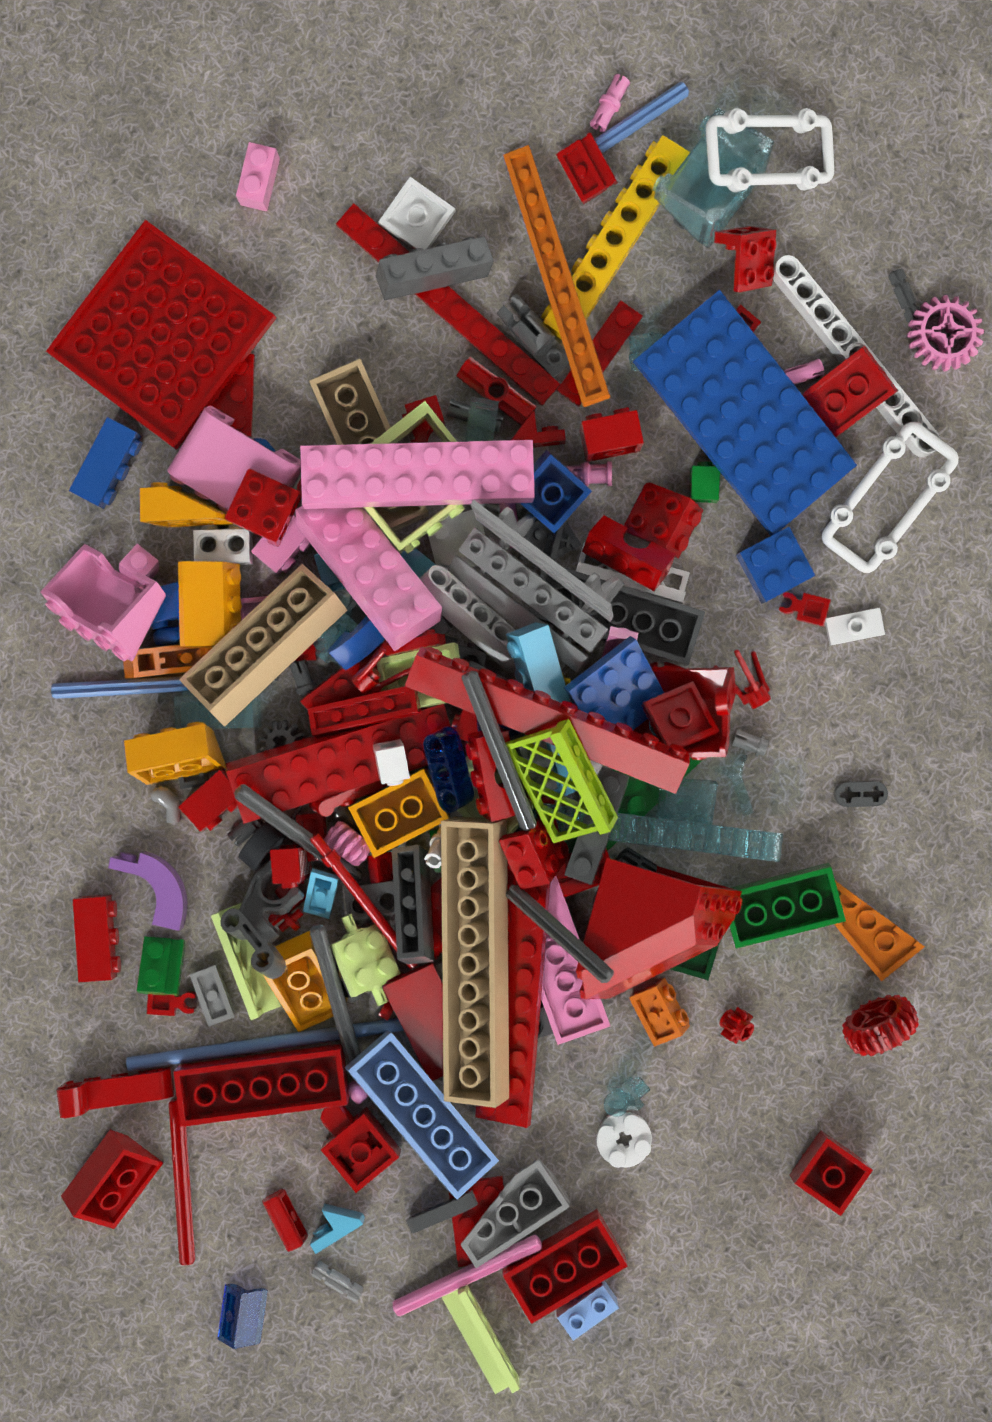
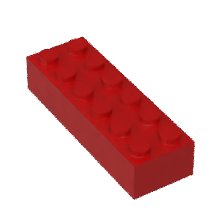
(261, 1085)

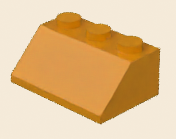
(208, 601)
(173, 753)

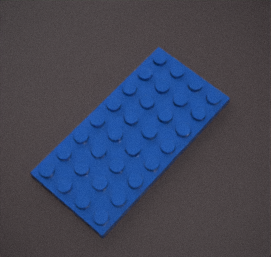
(745, 413)

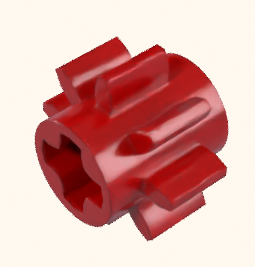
(736, 1025)

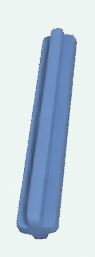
(642, 116)

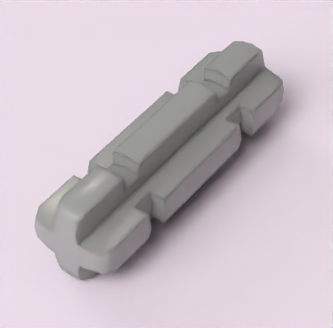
(337, 1281)

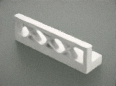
(662, 590)

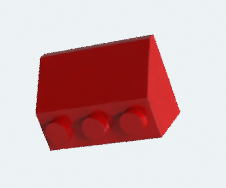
(110, 1180)

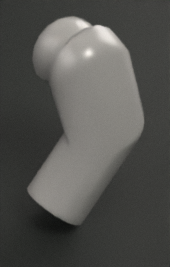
(169, 800)

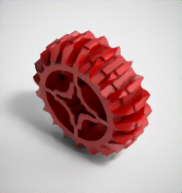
(880, 1025)

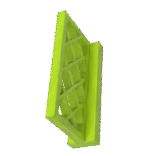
(583, 780)

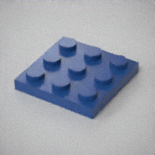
(617, 685)

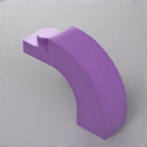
(166, 882)

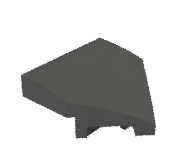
(556, 543)

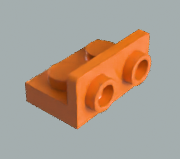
(660, 1012)

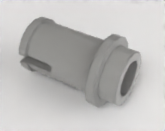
(750, 743)

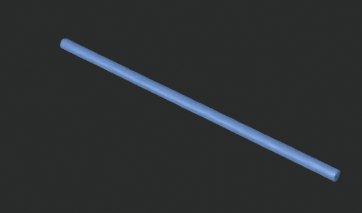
(258, 1045)

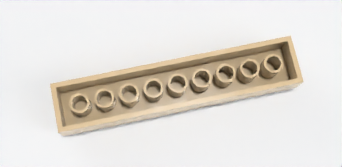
(475, 961)

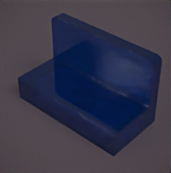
(242, 1316)

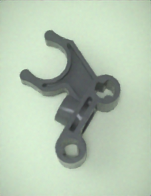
(253, 925)

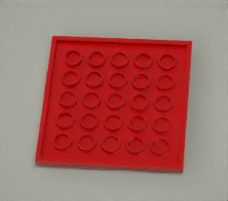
(161, 334)

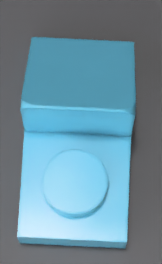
(321, 893)
(342, 1223)

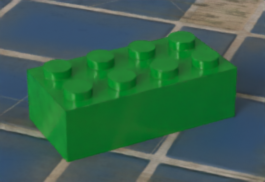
(787, 905)

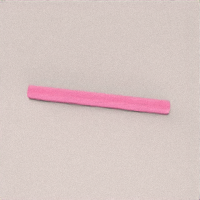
(466, 1276)

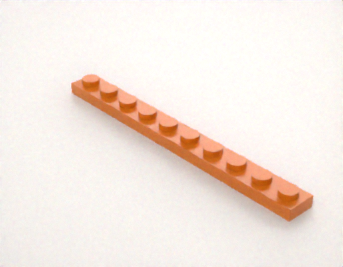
(556, 276)

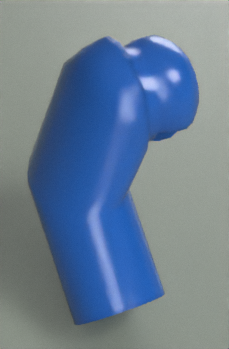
(167, 636)

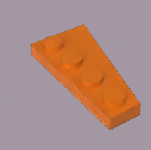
(874, 936)

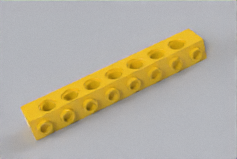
(664, 154)

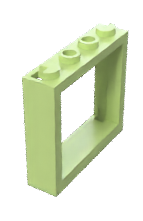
(393, 435)

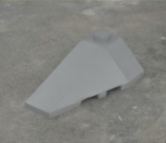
(520, 1208)

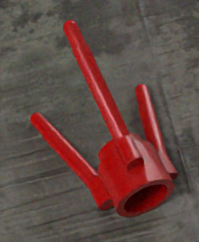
(368, 676)
(756, 691)

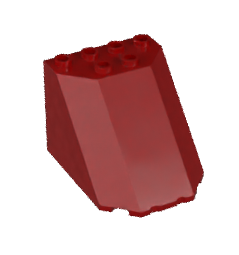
(652, 923)

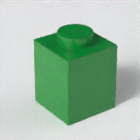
(704, 483)

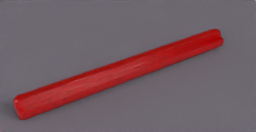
(182, 1187)

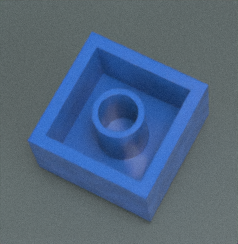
(556, 492)
(775, 565)

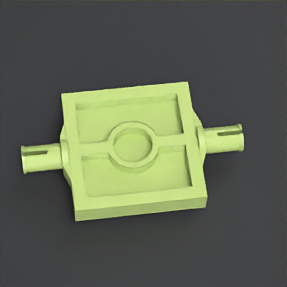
(364, 960)

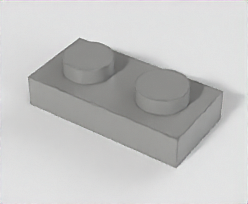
(212, 995)

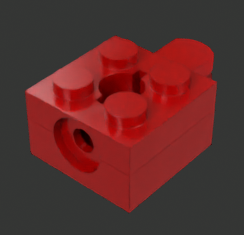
(357, 1145)

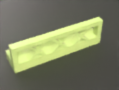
(252, 985)
(482, 1340)

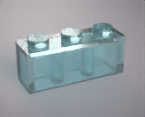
(190, 709)

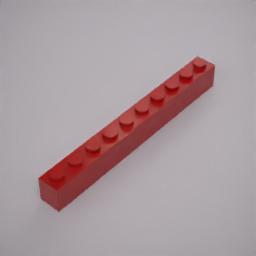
(535, 711)

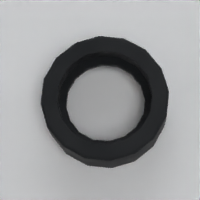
(257, 849)

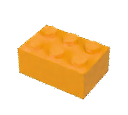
(398, 813)

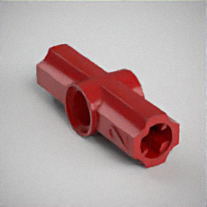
(481, 381)

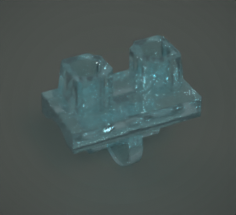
(625, 1096)

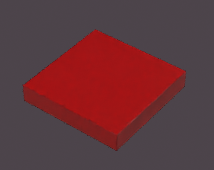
(680, 716)

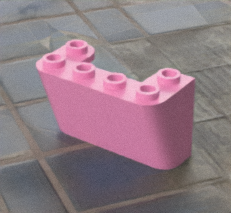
(218, 456)
(104, 602)

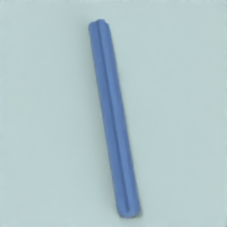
(117, 687)

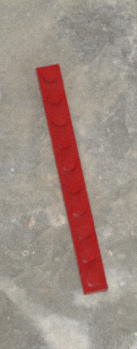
(456, 311)

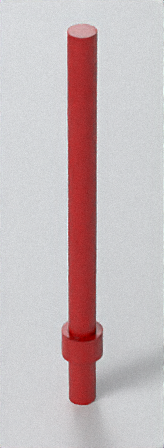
(332, 859)

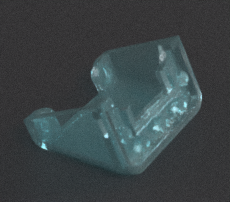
(691, 194)

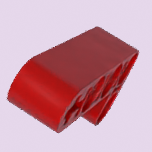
(119, 1090)

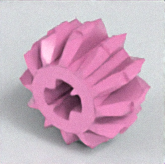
(347, 843)

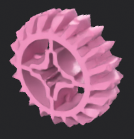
(946, 310)

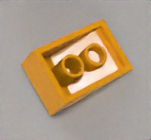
(172, 507)
(301, 984)

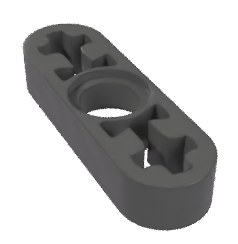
(441, 1212)

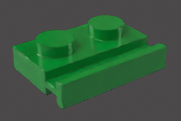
(161, 966)

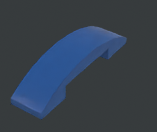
(355, 646)

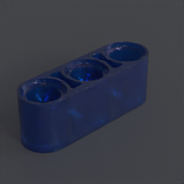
(448, 769)

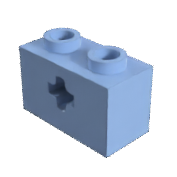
(587, 1310)

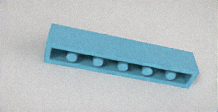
(539, 670)

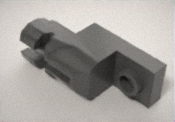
(535, 337)

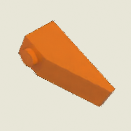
(163, 660)

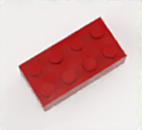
(565, 1266)

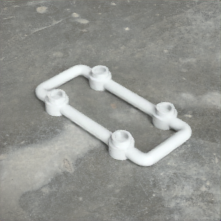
(740, 178)
(892, 448)

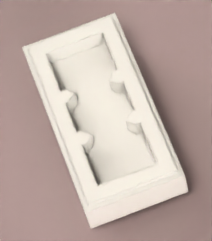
(854, 626)

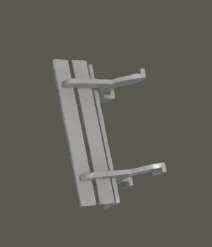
(530, 587)

